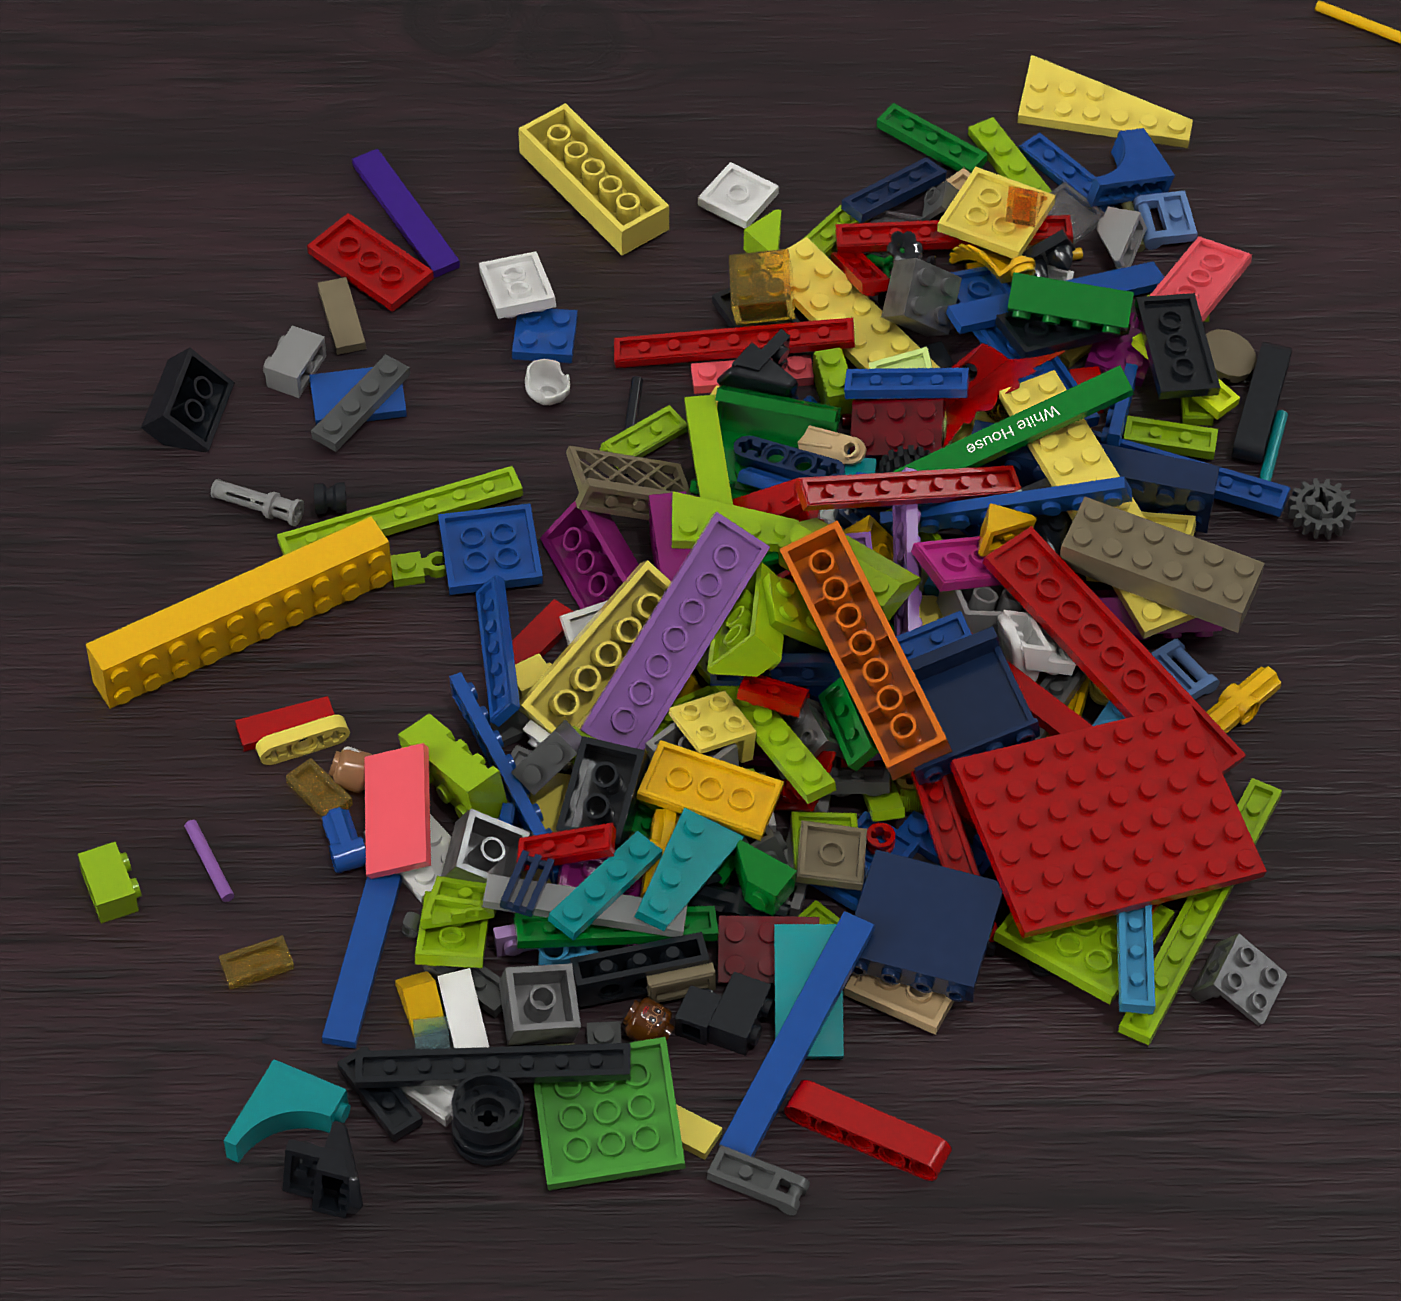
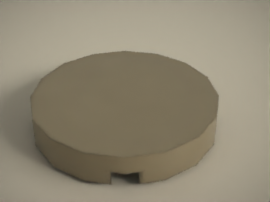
(1231, 355)

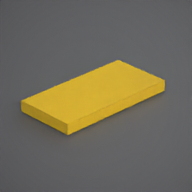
(710, 788)

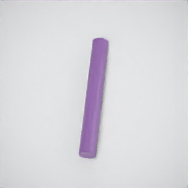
(209, 860)

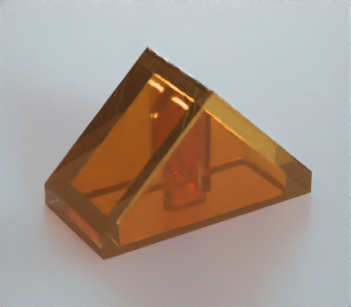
(1023, 206)

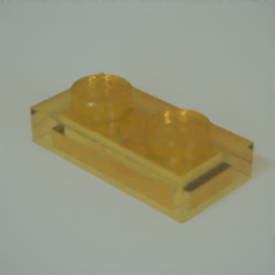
(318, 788)
(256, 962)

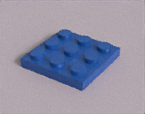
(488, 544)

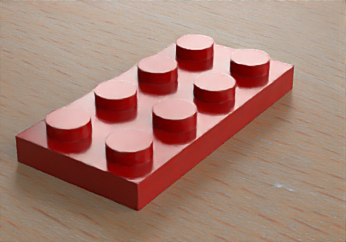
(370, 262)

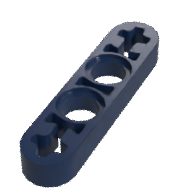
(792, 457)

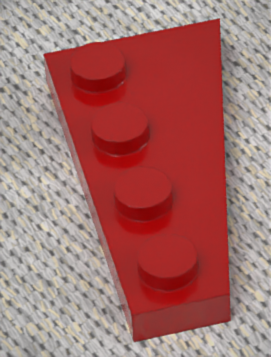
(777, 500)

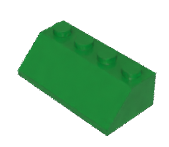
(1070, 302)

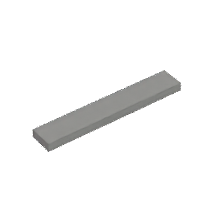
(617, 915)

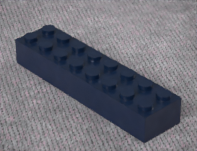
(1156, 480)

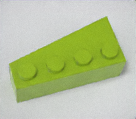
(455, 771)

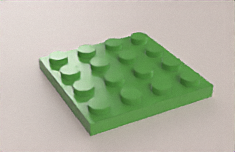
(612, 1126)

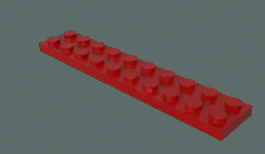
(1095, 636)

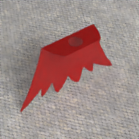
(993, 375)

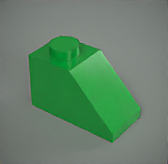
(762, 878)

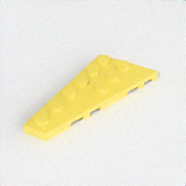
(1079, 104)

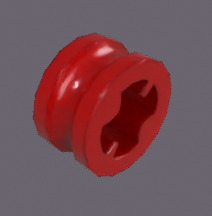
(887, 833)

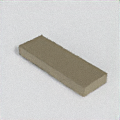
(341, 316)

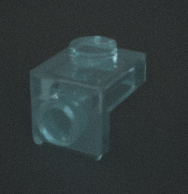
(431, 1033)

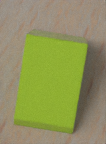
(764, 233)

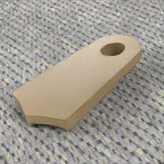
(832, 445)

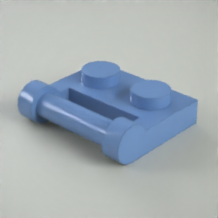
(1174, 216)
(1174, 649)

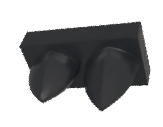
(1053, 250)

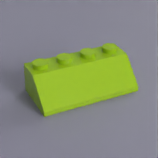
(887, 579)
(746, 635)

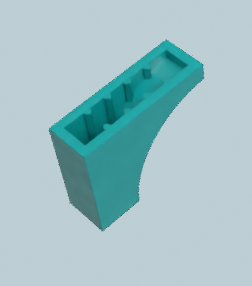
(284, 1102)

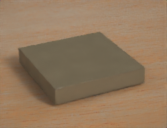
(831, 855)

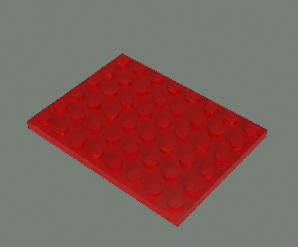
(1107, 820)

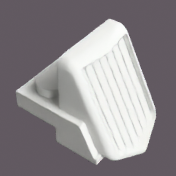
(1030, 646)

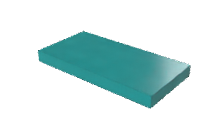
(795, 955)

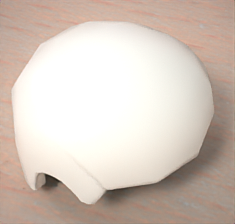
(546, 382)

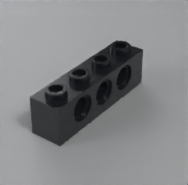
(624, 970)

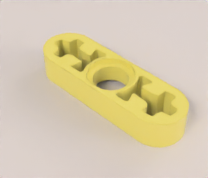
(319, 734)

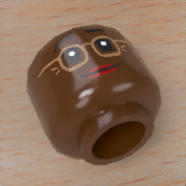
(648, 1020)

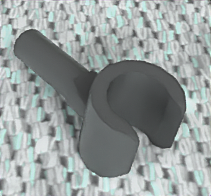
(411, 924)

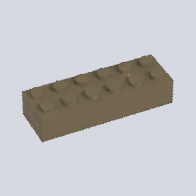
(1161, 564)

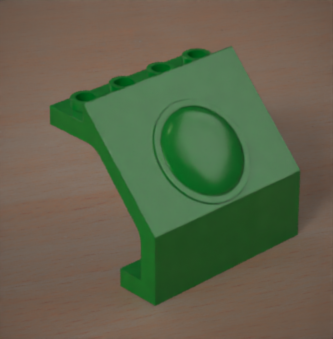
(769, 418)

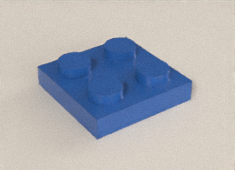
(545, 335)

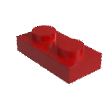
(773, 694)

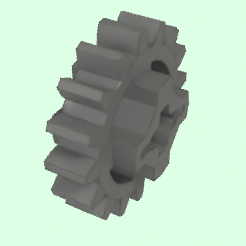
(1321, 508)

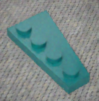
(687, 863)

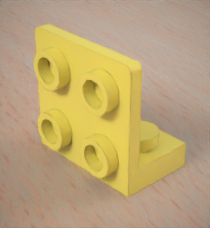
(715, 723)

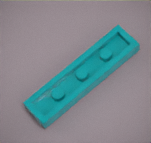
(605, 885)

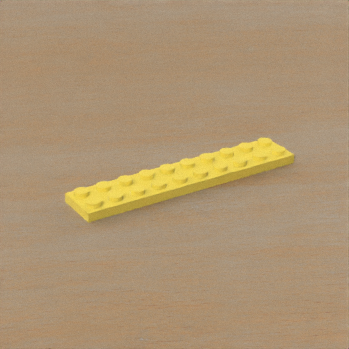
(826, 294)
(1077, 457)

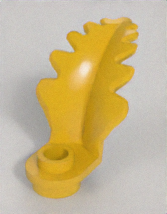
(998, 264)

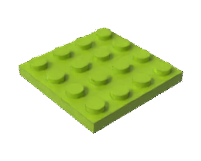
(1079, 953)

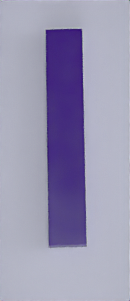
(405, 213)

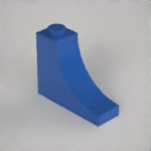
(1138, 171)

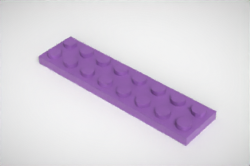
(676, 635)

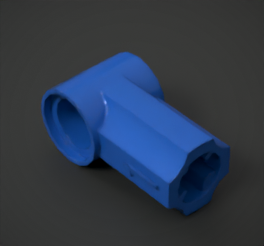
(345, 846)

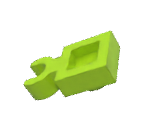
(412, 569)

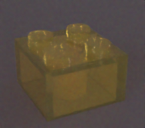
(761, 286)

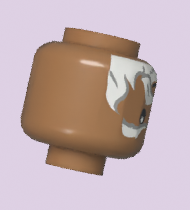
(349, 769)

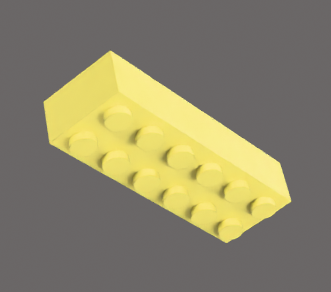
(594, 179)
(590, 660)

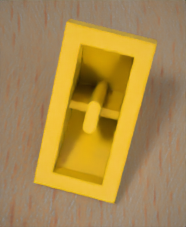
(1001, 526)
(419, 997)

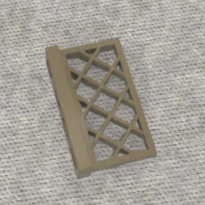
(624, 495)

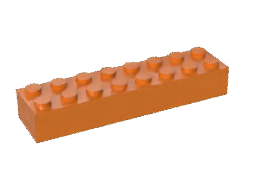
(865, 650)

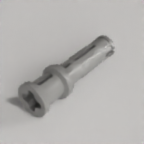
(269, 504)

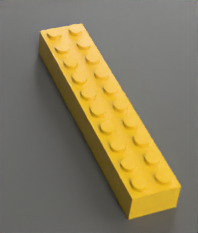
(239, 612)

